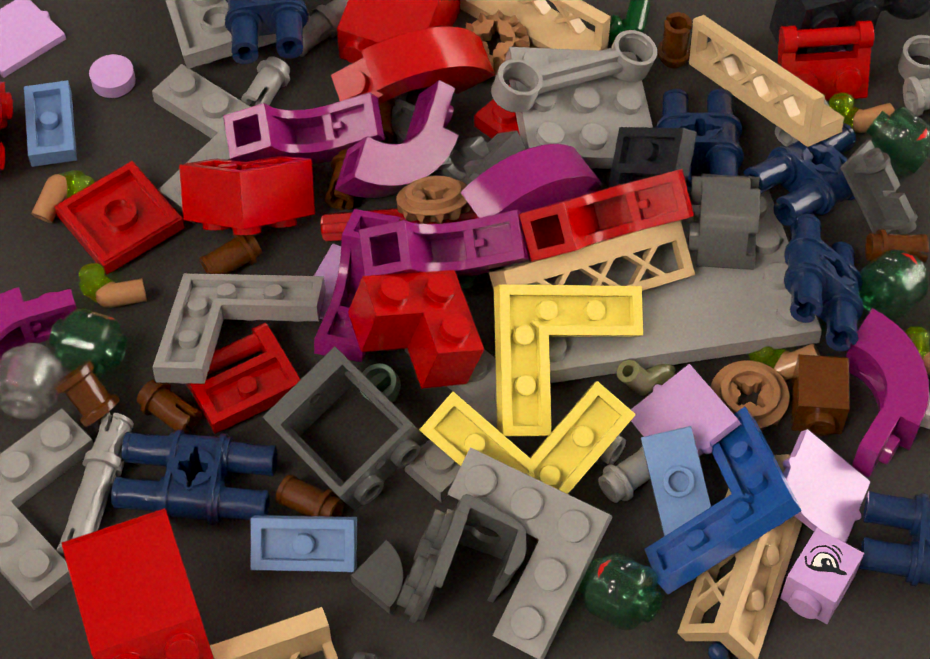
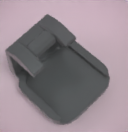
(439, 545)

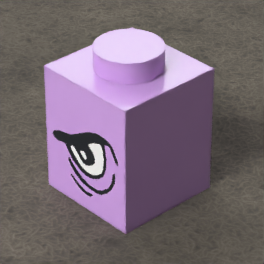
(821, 576)

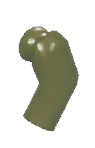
(641, 379)

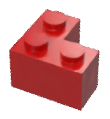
(247, 193)
(420, 314)

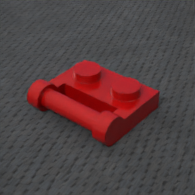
(829, 71)
(248, 386)

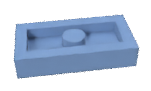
(50, 123)
(675, 477)
(304, 543)

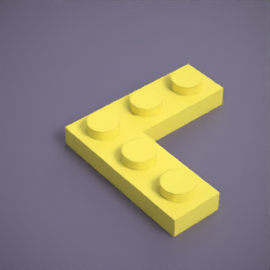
(522, 332)
(558, 460)

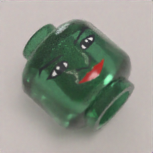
(903, 138)
(893, 283)
(86, 337)
(621, 591)

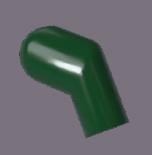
(635, 19)

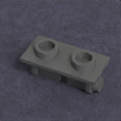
(875, 190)

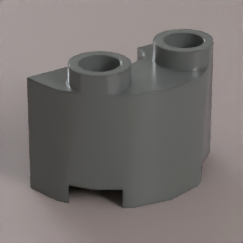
(475, 156)
(726, 220)

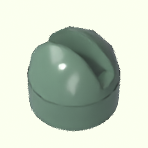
(381, 376)

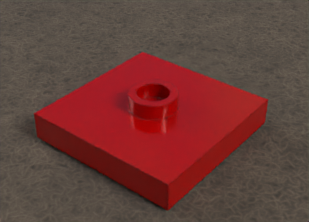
(119, 217)

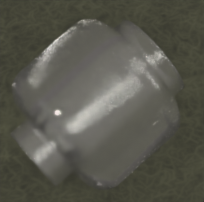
(28, 380)

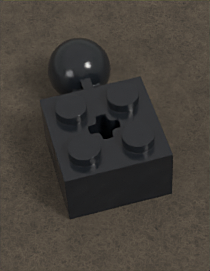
(839, 13)

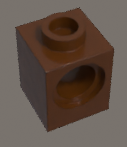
(820, 394)

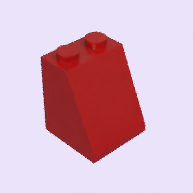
(377, 20)
(136, 592)

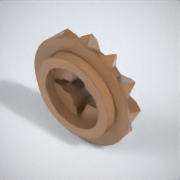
(510, 32)
(432, 200)
(749, 378)

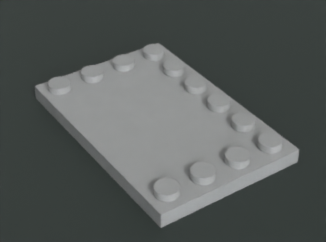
(697, 316)

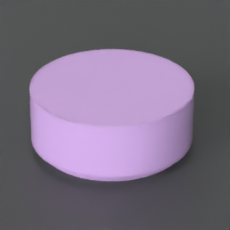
(112, 76)

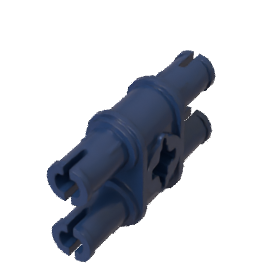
(265, 17)
(718, 131)
(808, 174)
(823, 282)
(183, 457)
(894, 558)

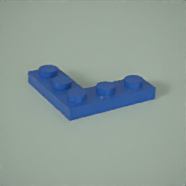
(756, 505)

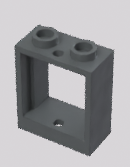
(313, 396)

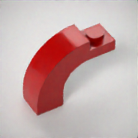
(416, 62)
(605, 214)

